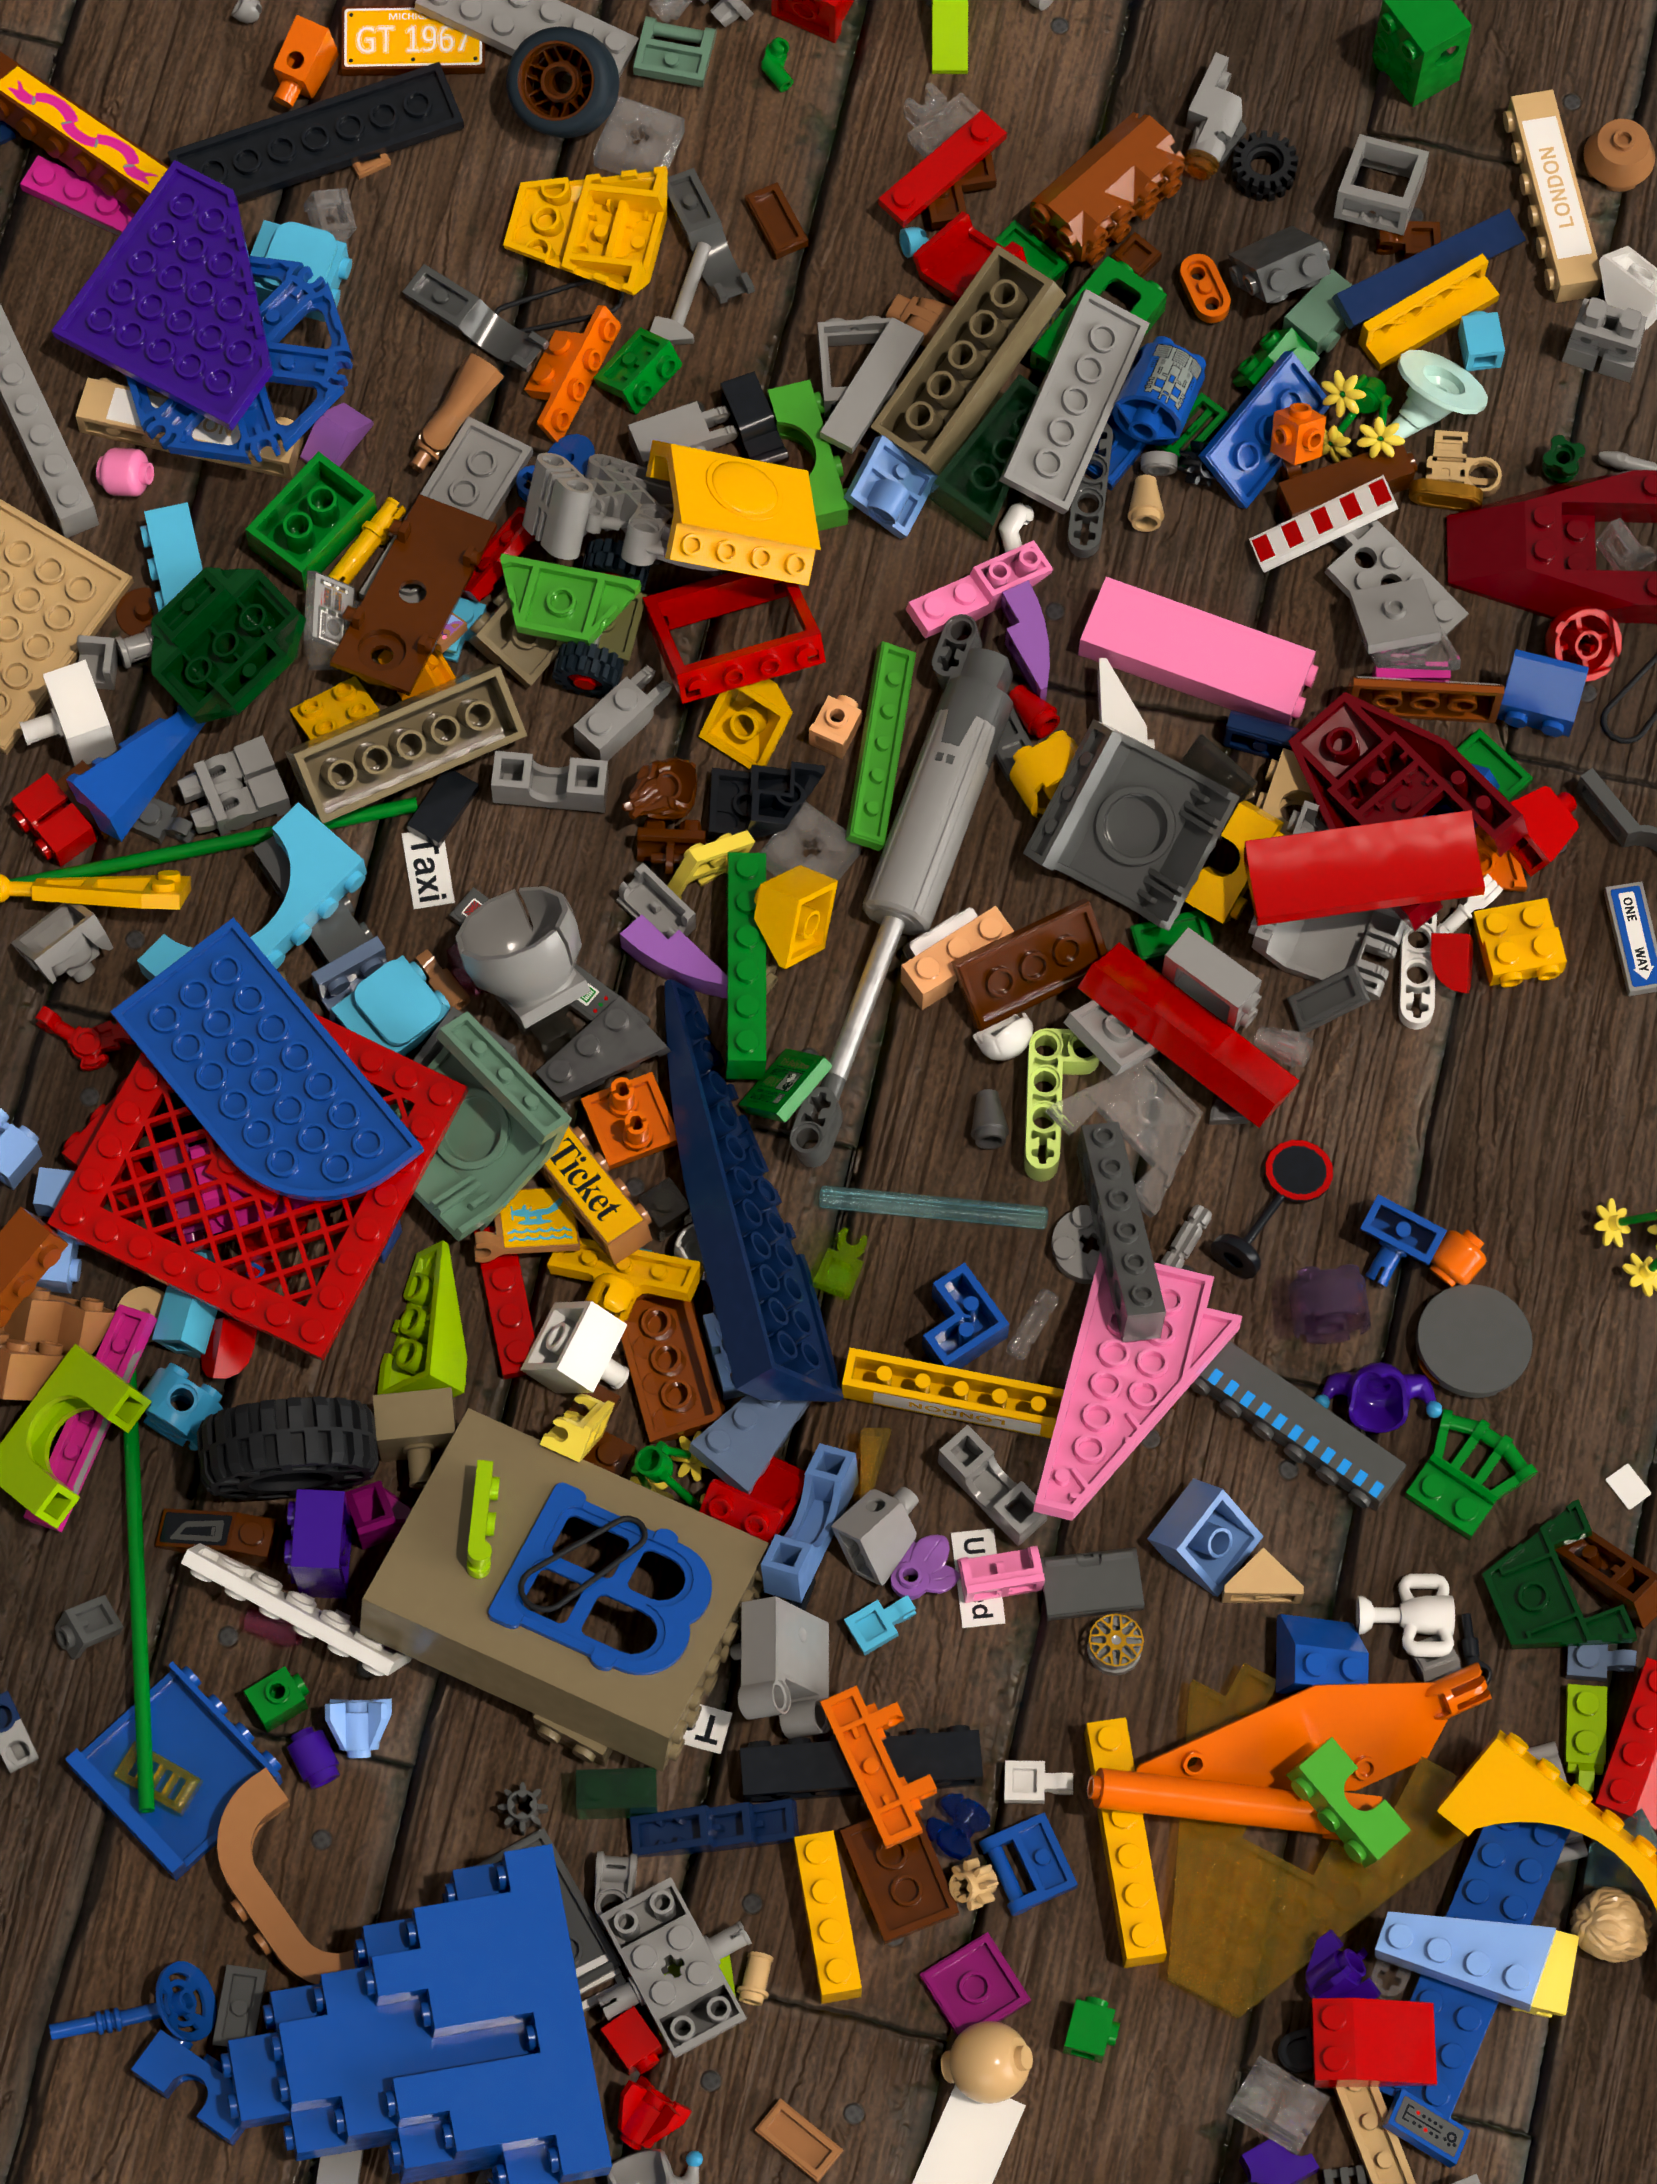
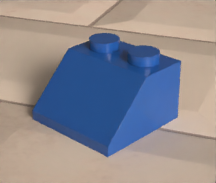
(1542, 693)
(1318, 1654)

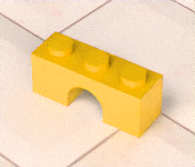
(1221, 893)

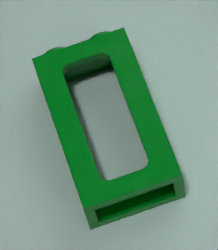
(1149, 307)

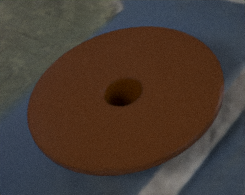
(136, 610)

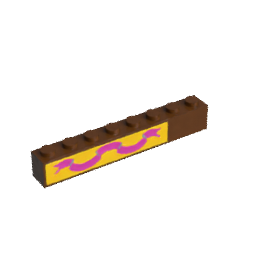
(76, 136)

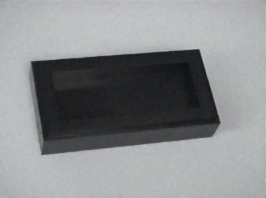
(443, 807)

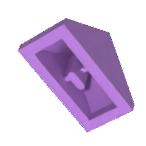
(336, 434)

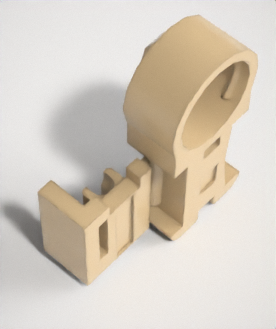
(1450, 463)

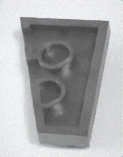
(605, 1047)

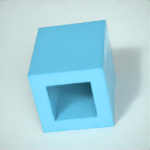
(1481, 341)

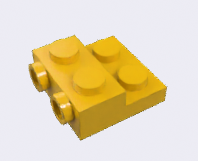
(1519, 943)

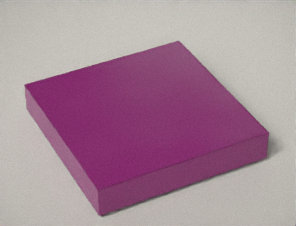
(975, 1985)

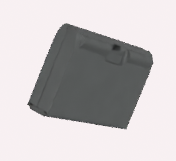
(1092, 1584)

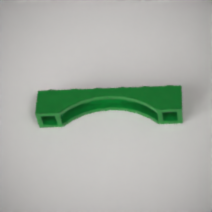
(745, 969)

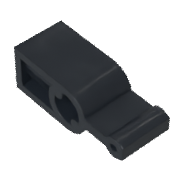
(753, 419)

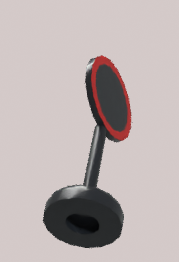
(1296, 1173)

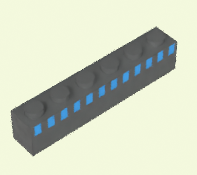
(1301, 1426)

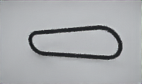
(553, 291)
(1606, 711)
(526, 1601)

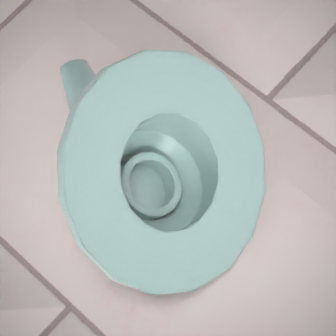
(1435, 391)

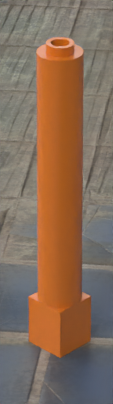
(1211, 1801)

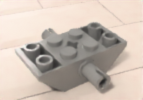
(659, 1932)

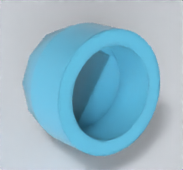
(911, 240)

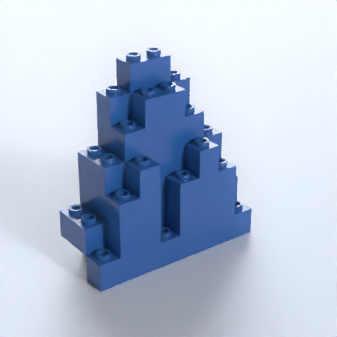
(443, 2041)

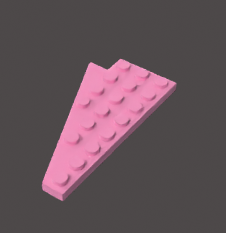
(1126, 1388)

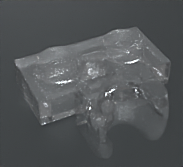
(936, 119)

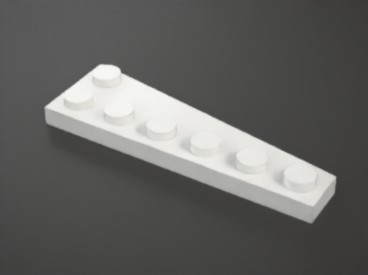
(295, 1607)

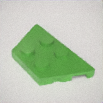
(564, 600)

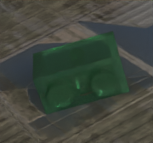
(616, 1793)

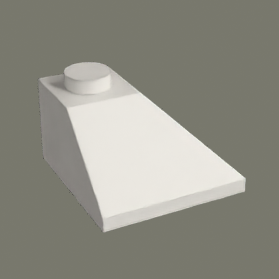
(1630, 282)

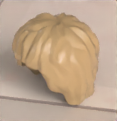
(1611, 1925)

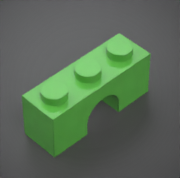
(1321, 1782)

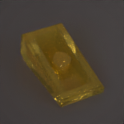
(873, 1450)

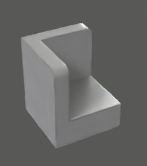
(101, 659)

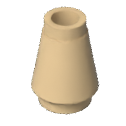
(1146, 505)

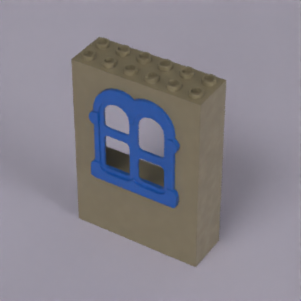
(487, 1637)

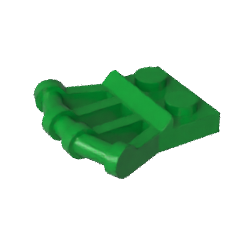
(1454, 1495)

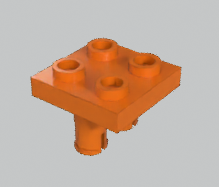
(630, 1120)

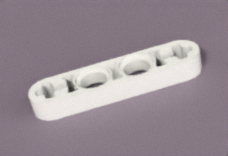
(1417, 957)

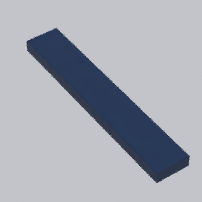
(1407, 277)

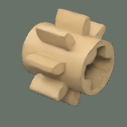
(973, 1883)

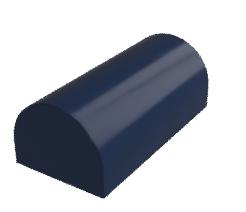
(1257, 735)

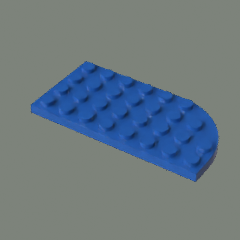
(265, 1073)

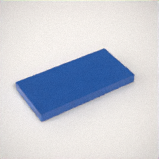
(1241, 449)

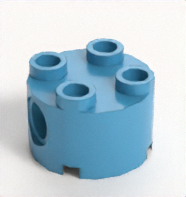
(170, 1386)

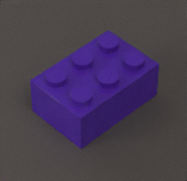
(320, 1543)

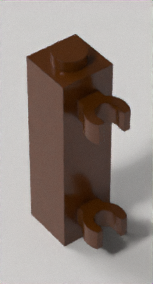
(1306, 491)

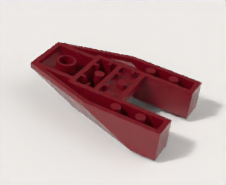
(1542, 548)
(1385, 769)

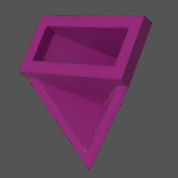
(376, 1514)

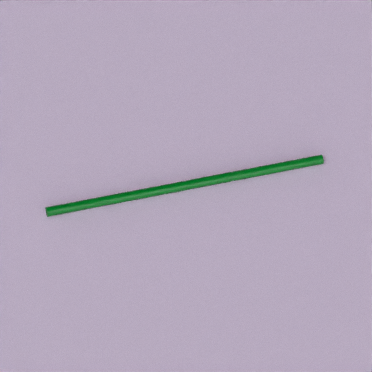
(216, 844)
(138, 1617)

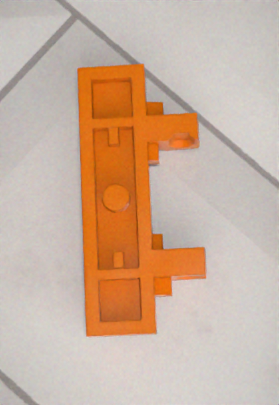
(860, 1738)

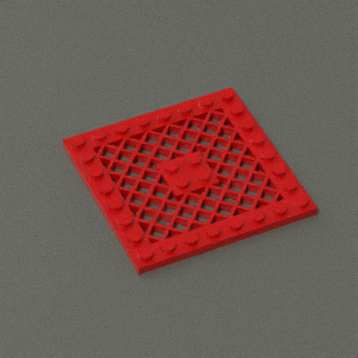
(306, 1327)

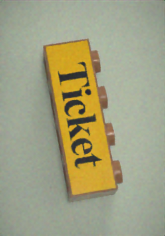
(596, 1198)

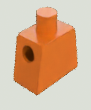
(303, 61)

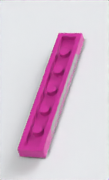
(75, 195)
(86, 1430)

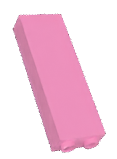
(1198, 653)

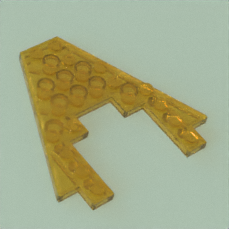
(1254, 1919)

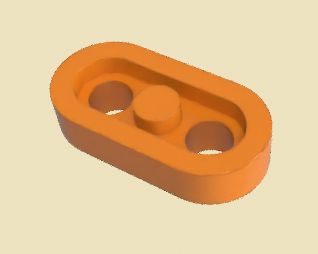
(1206, 290)

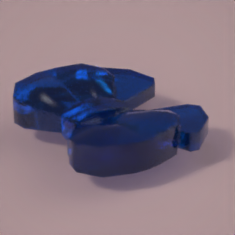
(968, 1819)

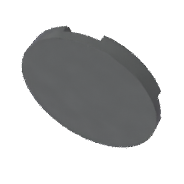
(1474, 1340)

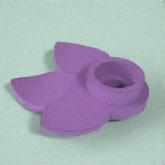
(927, 1563)

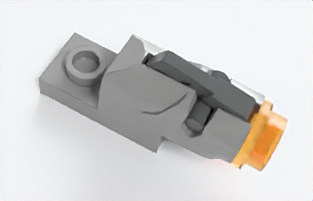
(1215, 122)

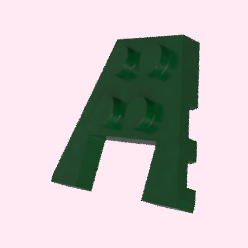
(1537, 1598)

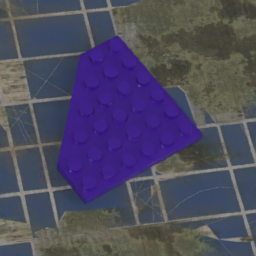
(178, 301)

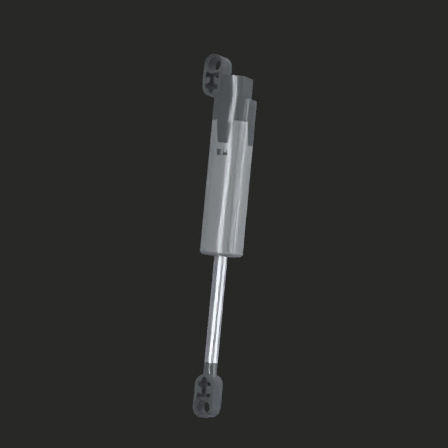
(919, 846)

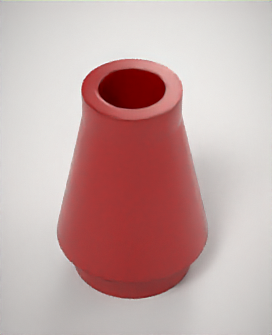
(1035, 713)

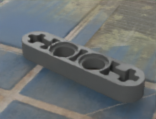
(1092, 489)

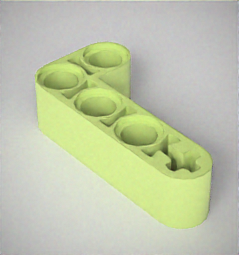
(1050, 1070)

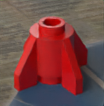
(647, 2114)

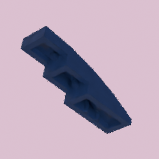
(714, 1828)

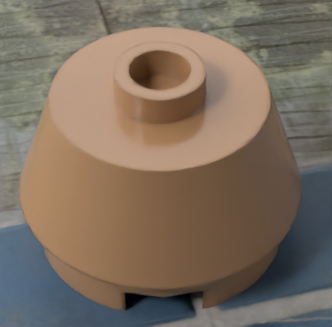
(1619, 155)

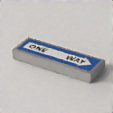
(1633, 936)

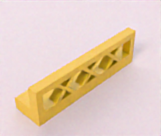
(1427, 313)

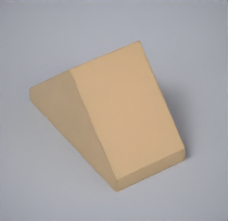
(1263, 1582)

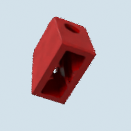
(1548, 824)

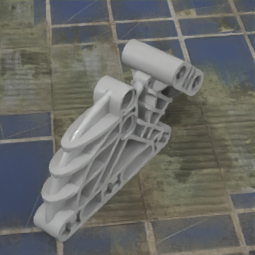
(610, 497)

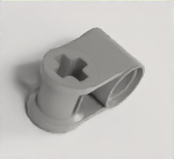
(613, 1881)

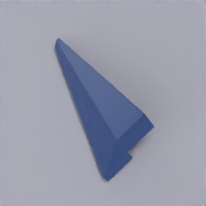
(126, 781)

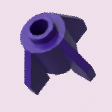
(1337, 1972)

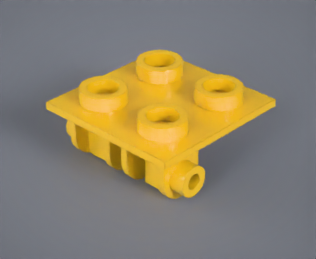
(334, 708)

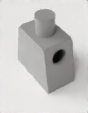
(877, 1533)

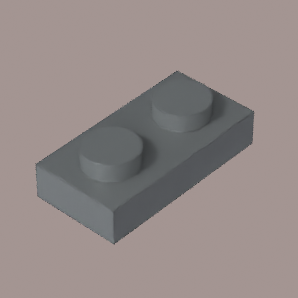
(239, 2004)

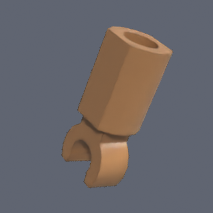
(443, 981)

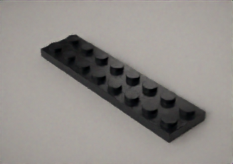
(327, 134)

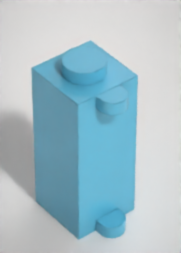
(184, 1322)

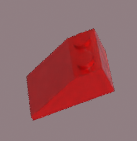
(1373, 2043)

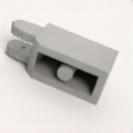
(619, 716)

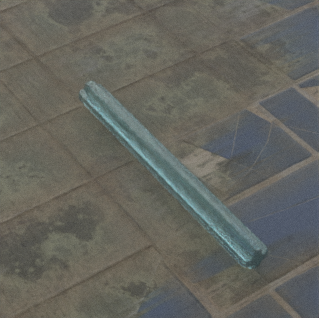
(933, 1207)

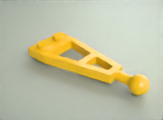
(158, 891)

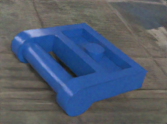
(1040, 1857)

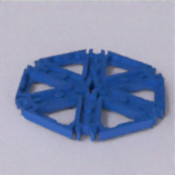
(290, 366)

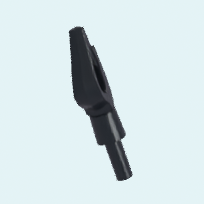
(1470, 1647)

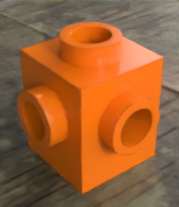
(1298, 433)

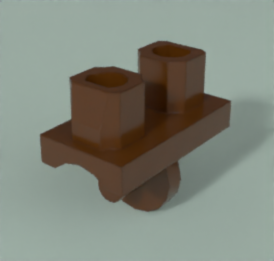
(667, 845)

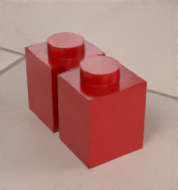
(58, 826)

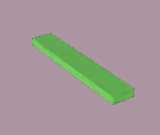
(880, 746)

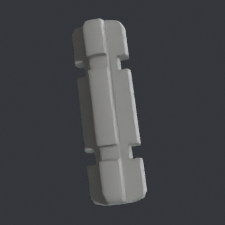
(1187, 1237)

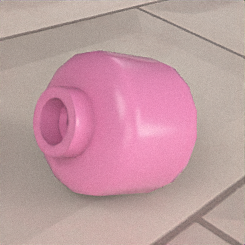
(124, 472)

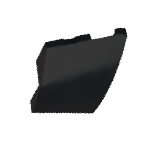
(758, 799)

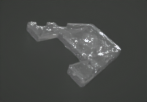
(1152, 1119)

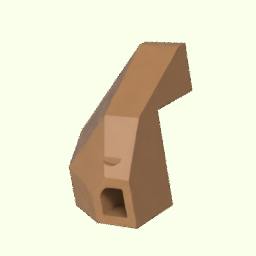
(42, 1335)

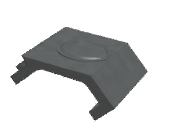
(1131, 824)

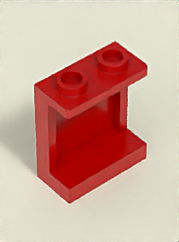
(956, 256)
(765, 1509)

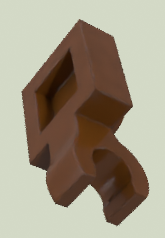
(1417, 238)

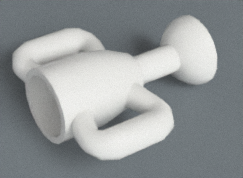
(1416, 1615)

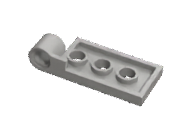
(1391, 562)

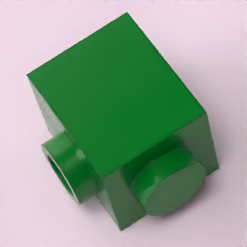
(277, 1698)
(1091, 2029)

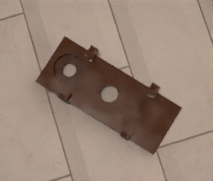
(432, 549)

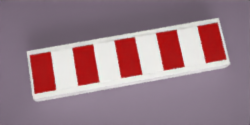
(1323, 523)

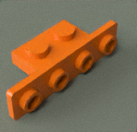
(569, 370)

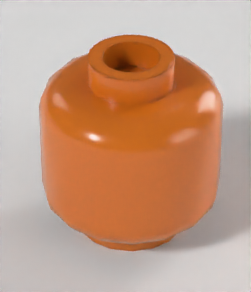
(1458, 1258)

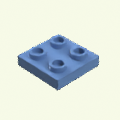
(890, 487)

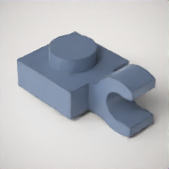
(1593, 1661)

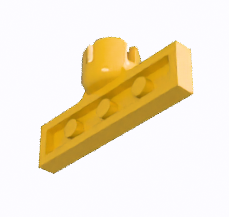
(620, 1284)

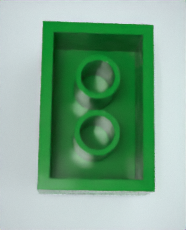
(311, 520)

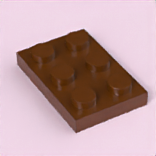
(900, 1882)

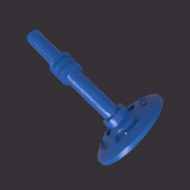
(168, 2008)

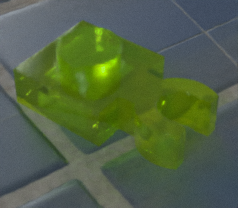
(841, 1268)

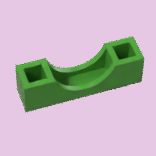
(799, 419)

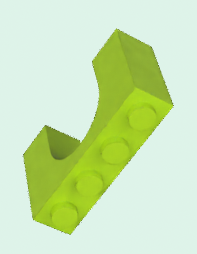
(75, 1386)

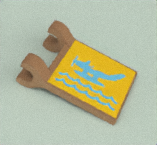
(529, 1224)

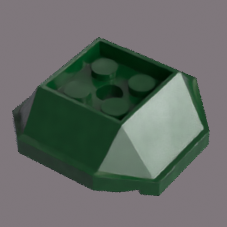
(224, 641)

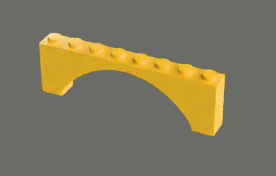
(1514, 1786)

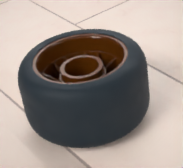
(536, 76)

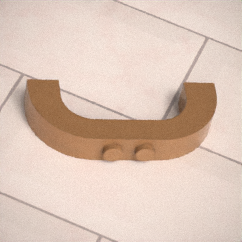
(241, 1821)

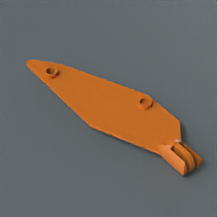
(1374, 1723)

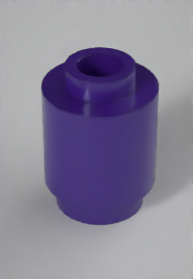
(313, 1757)

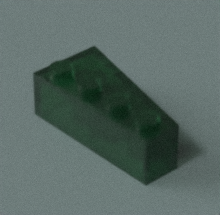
(970, 482)

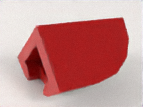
(1453, 959)
(228, 1348)

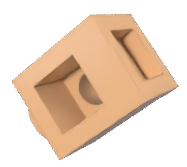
(831, 735)

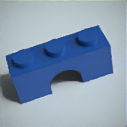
(170, 2063)

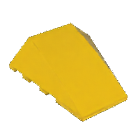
(593, 225)

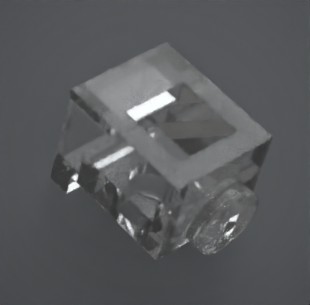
(331, 206)

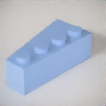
(1475, 1955)

